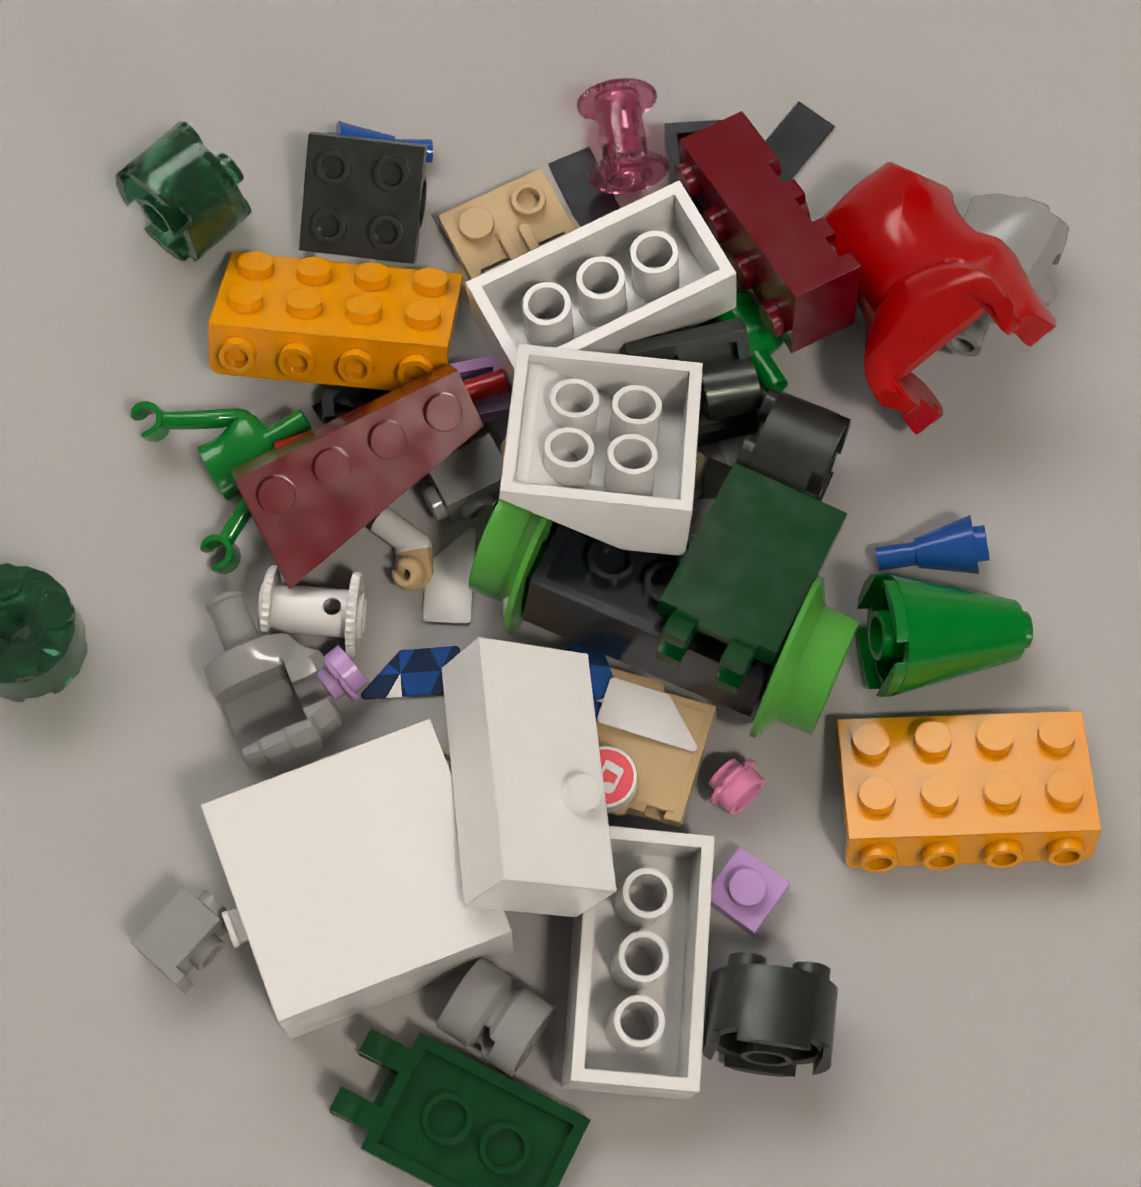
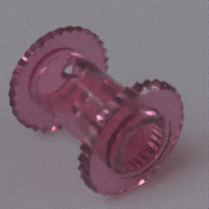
(619, 112)

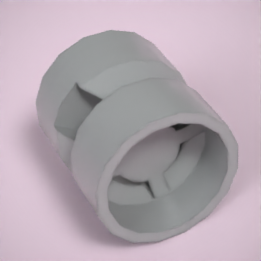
(496, 1016)

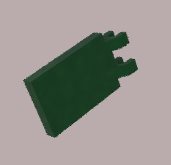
(747, 573)
(459, 1119)

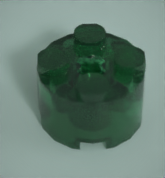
(184, 192)
(56, 639)

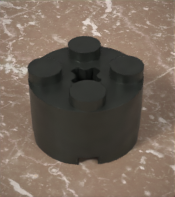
(795, 443)
(771, 1016)

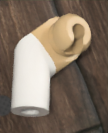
(412, 550)

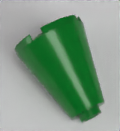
(934, 633)

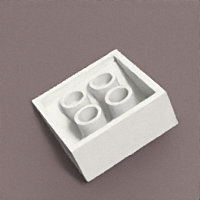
(605, 445)

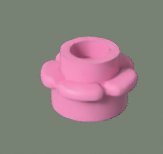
(736, 785)

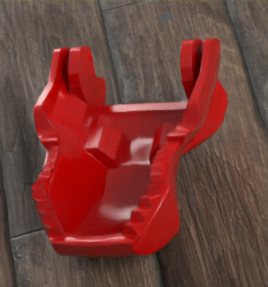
(925, 282)

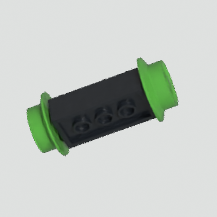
(611, 605)

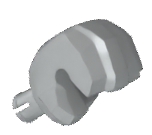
(1034, 237)
(268, 688)

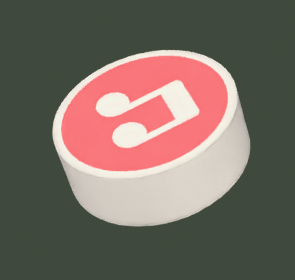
(619, 778)

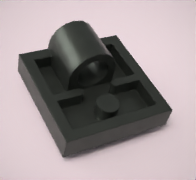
(363, 197)
(729, 377)

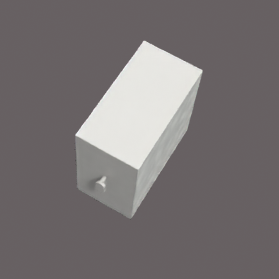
(352, 880)

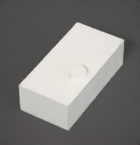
(608, 282)
(527, 779)
(642, 970)

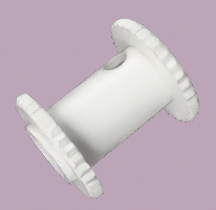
(307, 610)

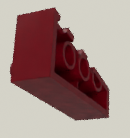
(769, 233)
(348, 471)

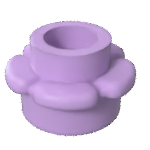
(341, 675)

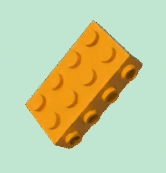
(332, 321)
(967, 790)

